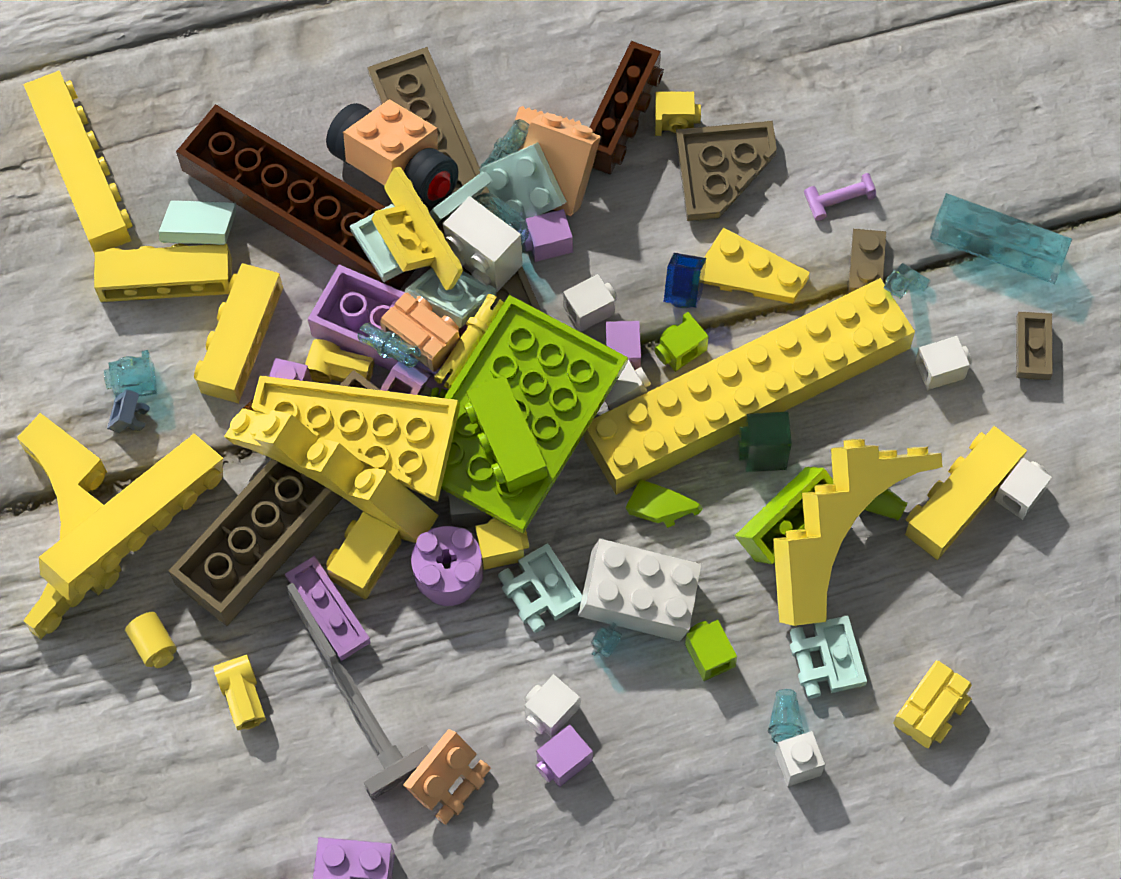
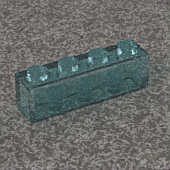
(1000, 238)

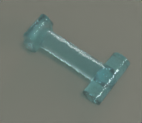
(900, 280)

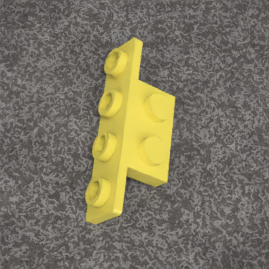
(413, 233)

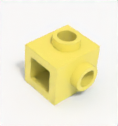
(500, 544)

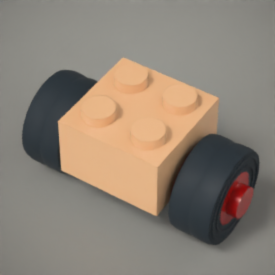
(392, 139)

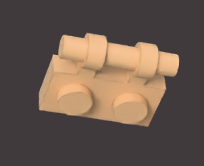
(440, 771)

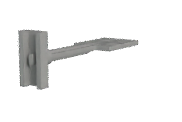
(395, 766)

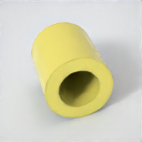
(151, 640)

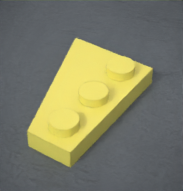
(747, 267)

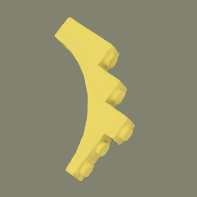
(334, 467)
(72, 474)
(807, 555)

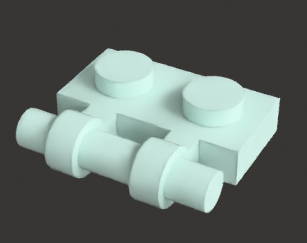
(549, 580)
(838, 654)

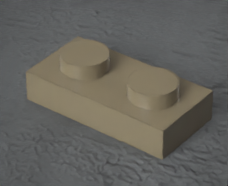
(866, 257)
(1034, 345)

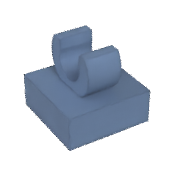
(124, 412)

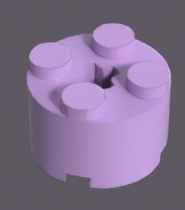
(442, 547)

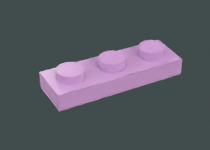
(328, 608)

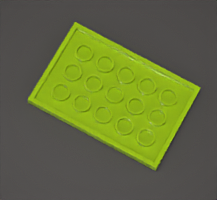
(559, 386)

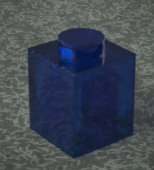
(684, 280)

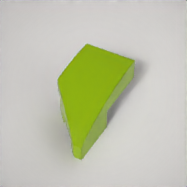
(660, 504)

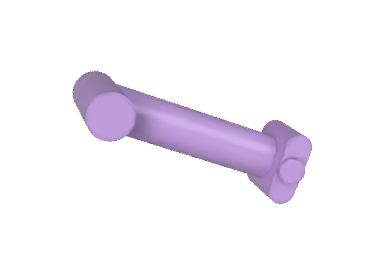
(819, 202)

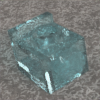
(132, 374)

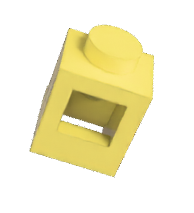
(675, 111)

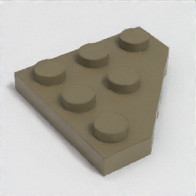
(721, 164)

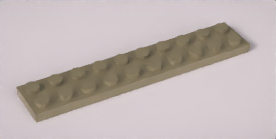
(417, 86)

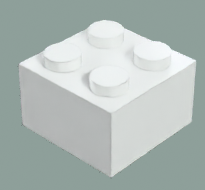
(483, 243)

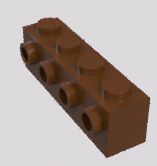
(624, 102)

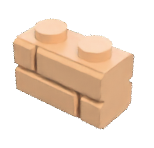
(420, 327)

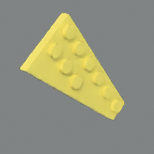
(381, 428)

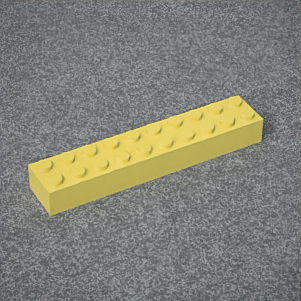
(755, 378)

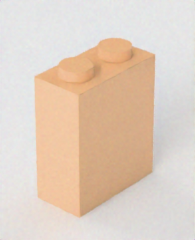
(569, 154)

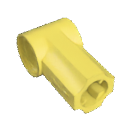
(329, 362)
(238, 685)

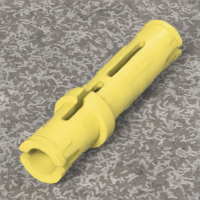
(469, 340)

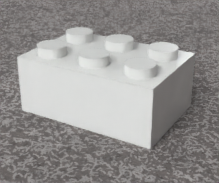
(640, 590)

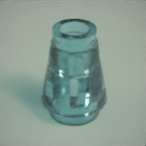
(785, 716)

